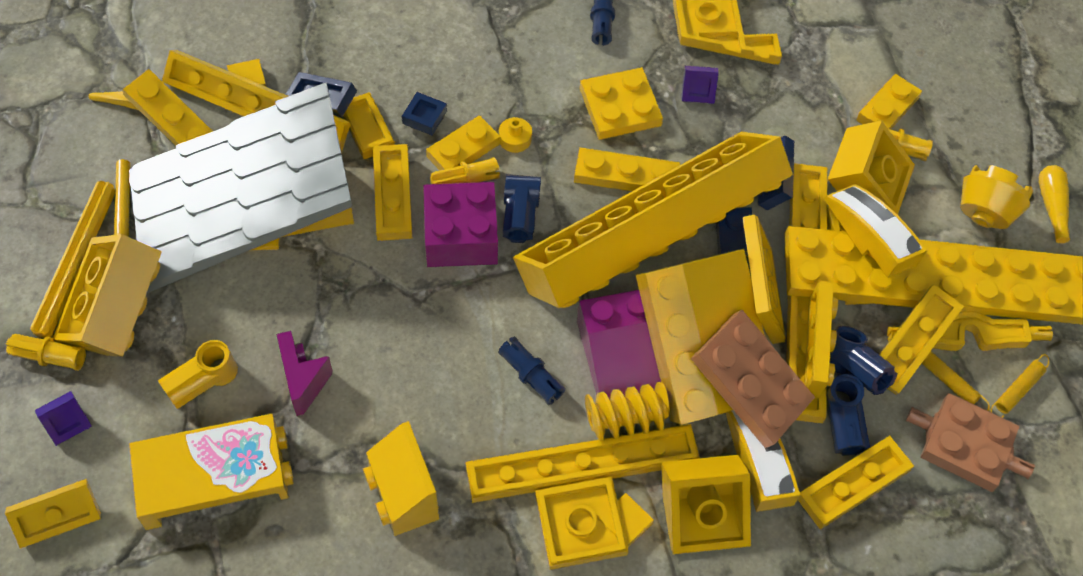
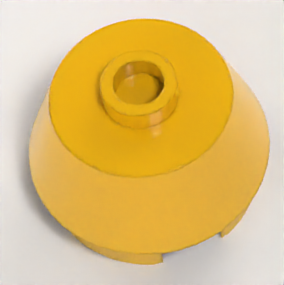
(994, 197)

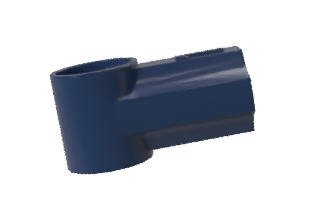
(521, 201)
(857, 359)
(847, 418)

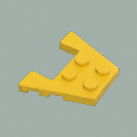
(718, 28)

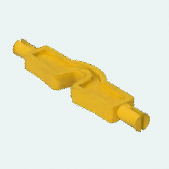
(988, 332)

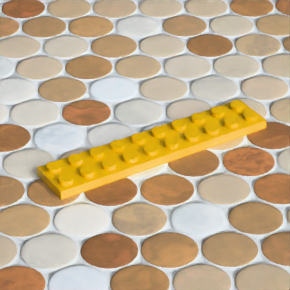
(977, 276)

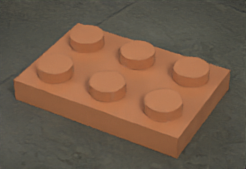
(753, 378)

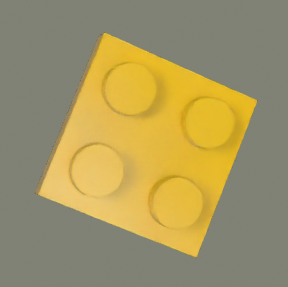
(620, 103)

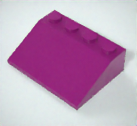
(617, 342)

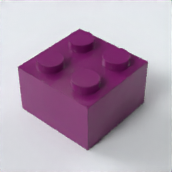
(460, 224)

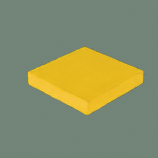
(572, 524)

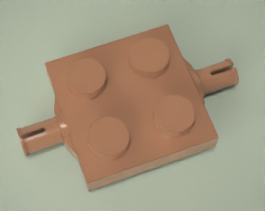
(970, 442)

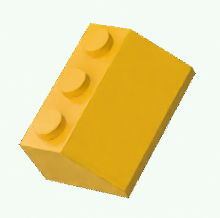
(108, 295)

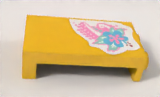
(208, 468)

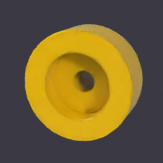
(515, 134)

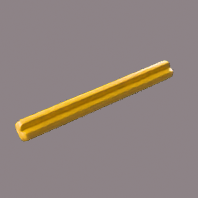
(68, 268)

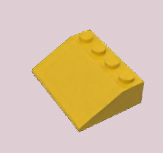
(682, 313)

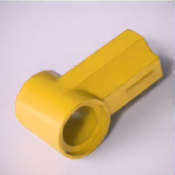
(197, 375)

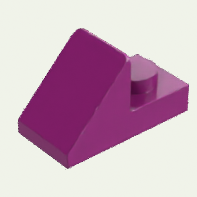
(303, 377)

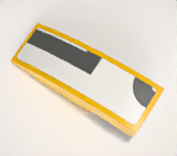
(876, 229)
(769, 468)

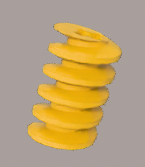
(627, 410)

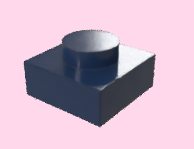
(424, 113)

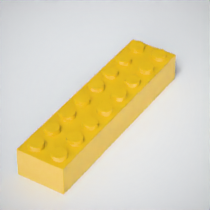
(652, 218)

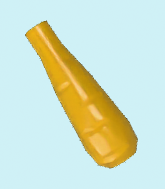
(1055, 194)

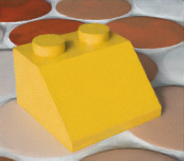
(874, 162)
(402, 481)
(707, 503)

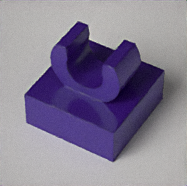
(699, 84)
(63, 418)

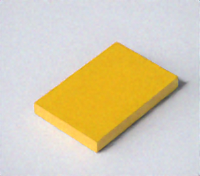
(764, 279)

